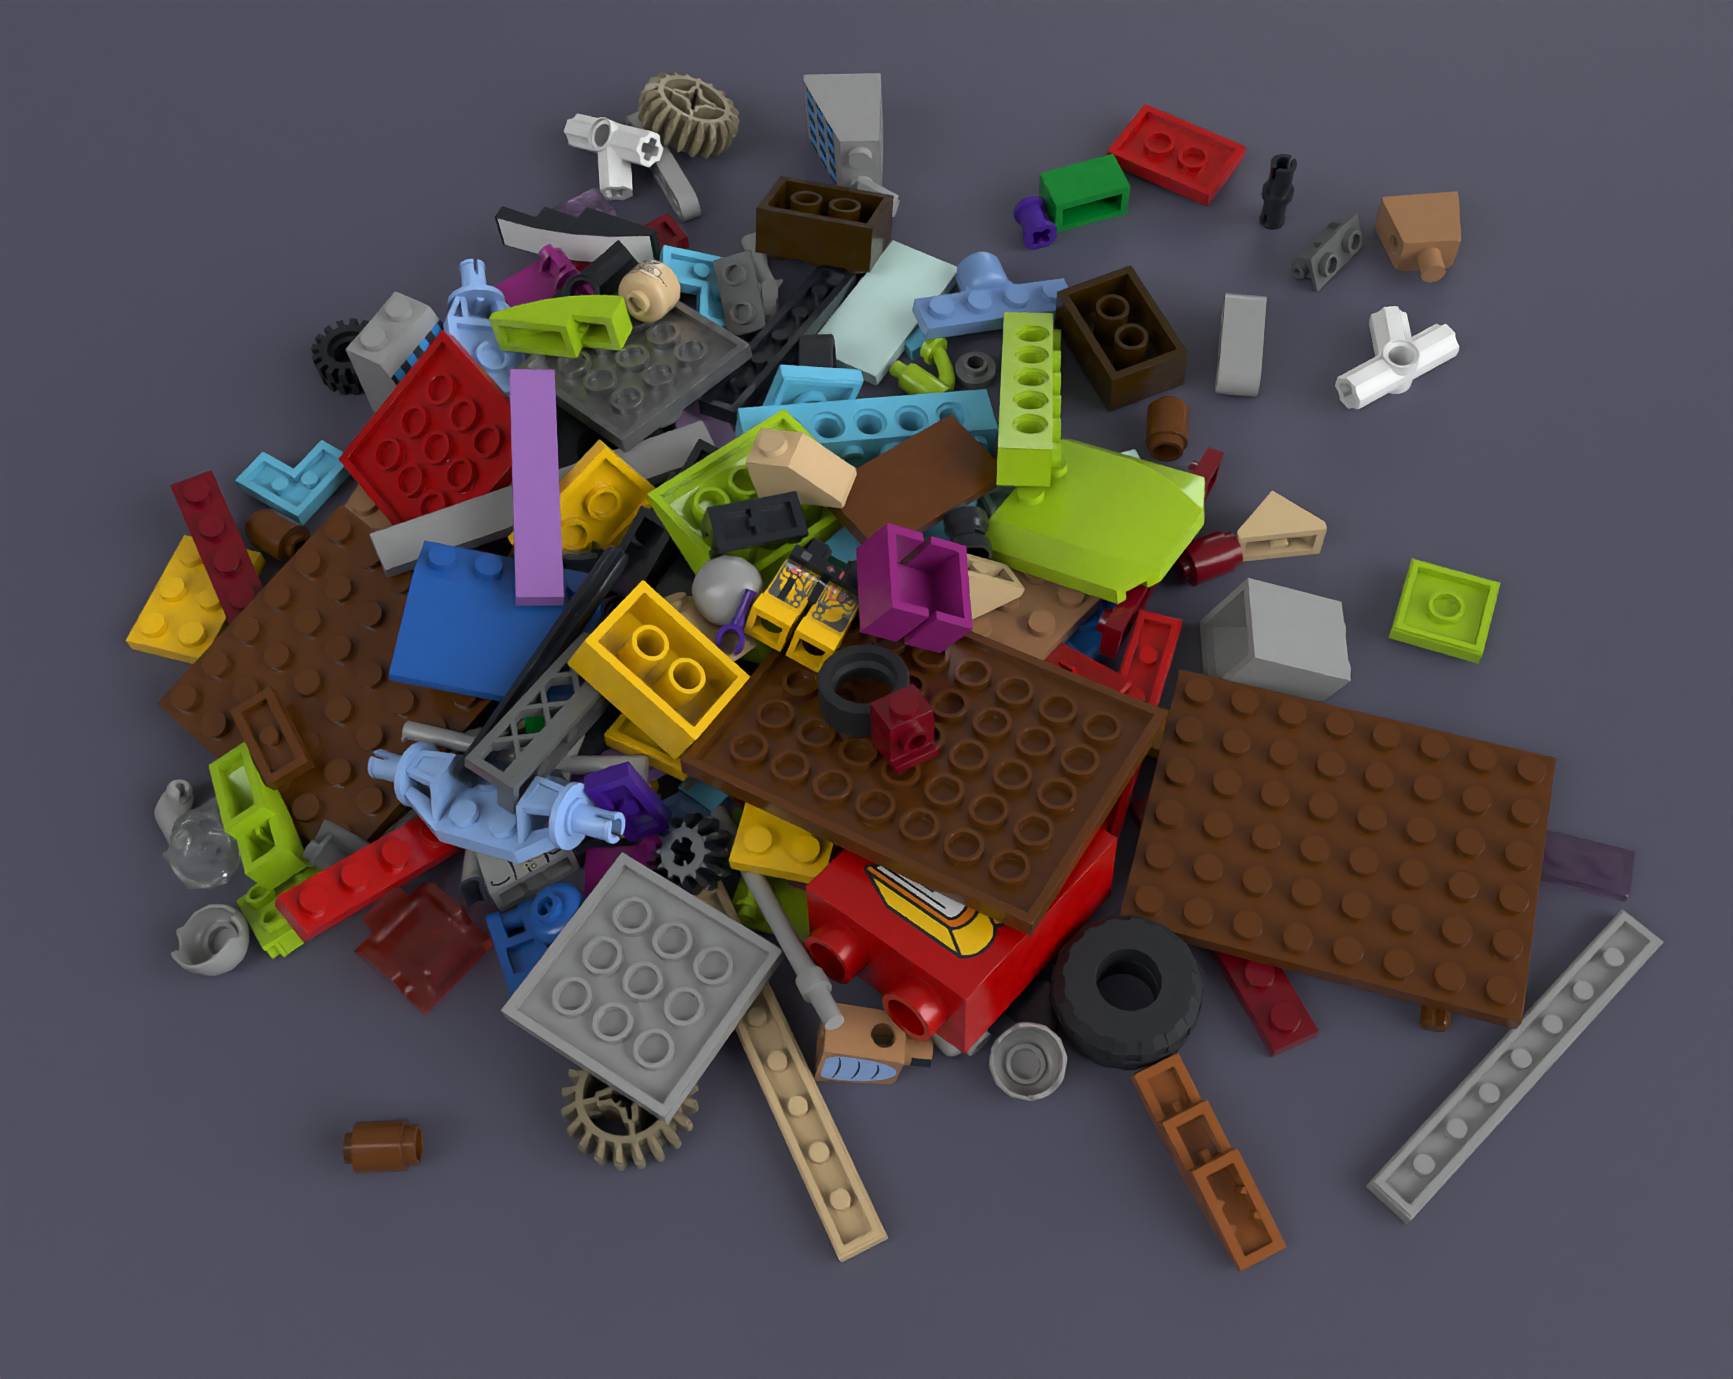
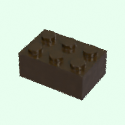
(824, 224)
(1120, 338)

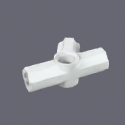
(616, 150)
(1397, 358)

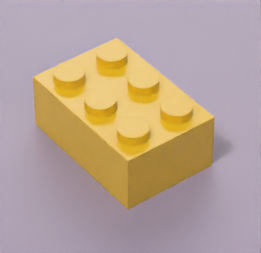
(658, 669)

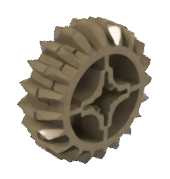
(688, 114)
(610, 1105)

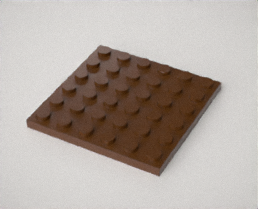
(327, 646)

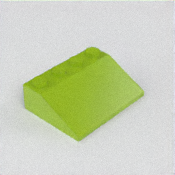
(724, 480)

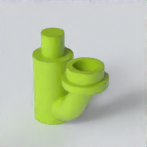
(917, 380)

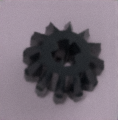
(703, 839)

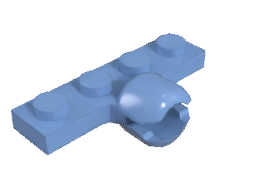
(982, 299)

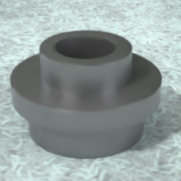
(975, 378)

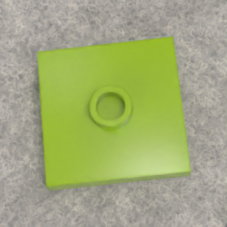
(1445, 610)

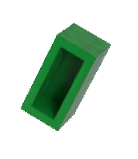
(1085, 192)

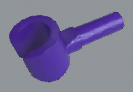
(738, 621)

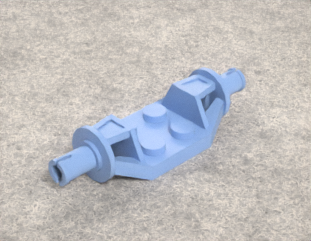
(470, 323)
(475, 821)

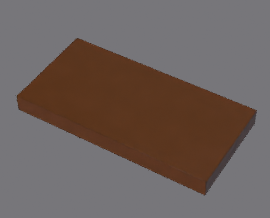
(918, 481)

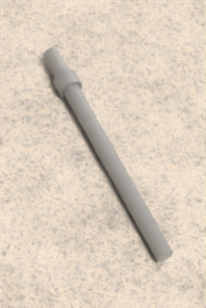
(810, 978)

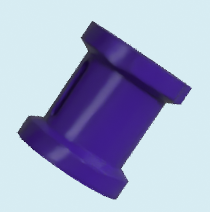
(1037, 228)

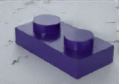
(625, 791)

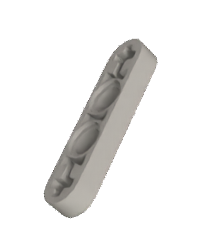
(671, 180)

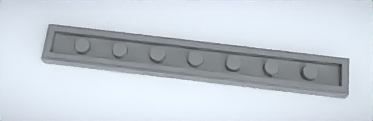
(491, 514)
(1513, 1067)

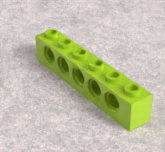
(1029, 400)

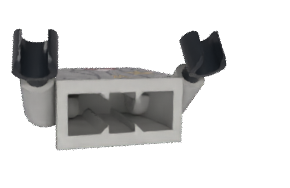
(513, 882)

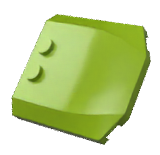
(1100, 522)

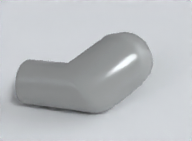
(172, 804)

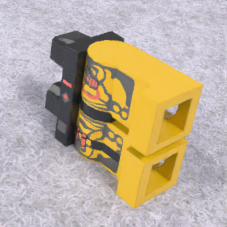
(812, 588)

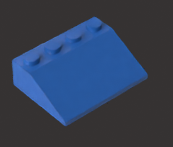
(465, 624)

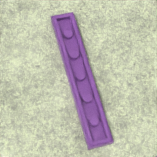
(535, 489)

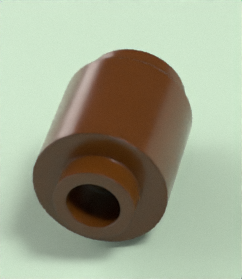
(1167, 428)
(276, 534)
(383, 1146)

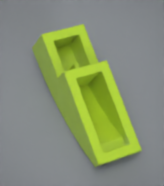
(563, 325)
(256, 819)

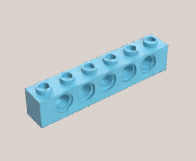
(870, 426)

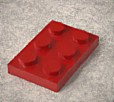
(1176, 154)

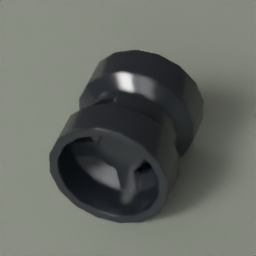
(968, 528)

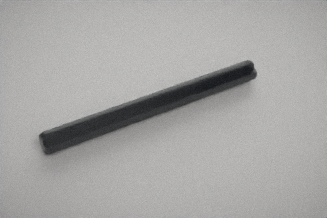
(558, 639)

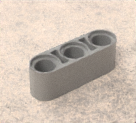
(1240, 345)

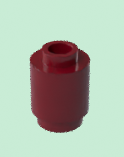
(1209, 558)

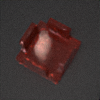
(421, 943)

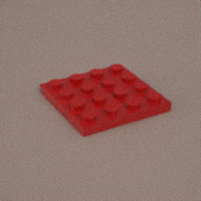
(435, 437)

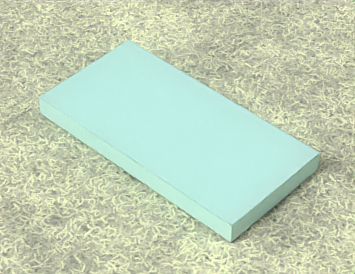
(878, 312)

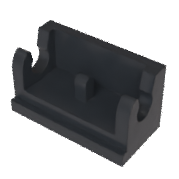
(754, 523)

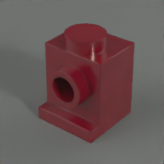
(903, 728)

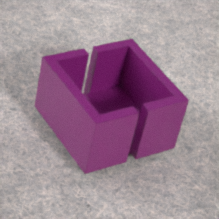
(920, 597)

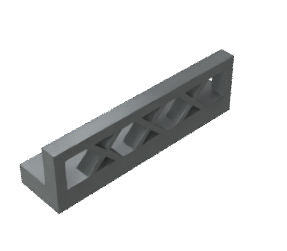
(549, 746)

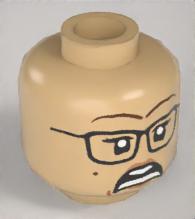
(649, 291)

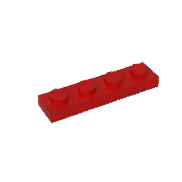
(362, 878)

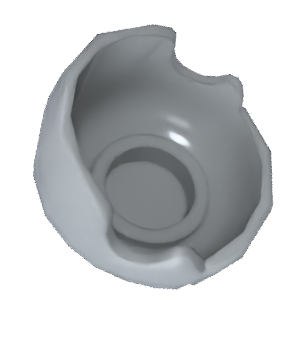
(721, 586)
(212, 940)
(1028, 1061)

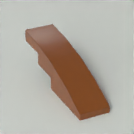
(1208, 1163)

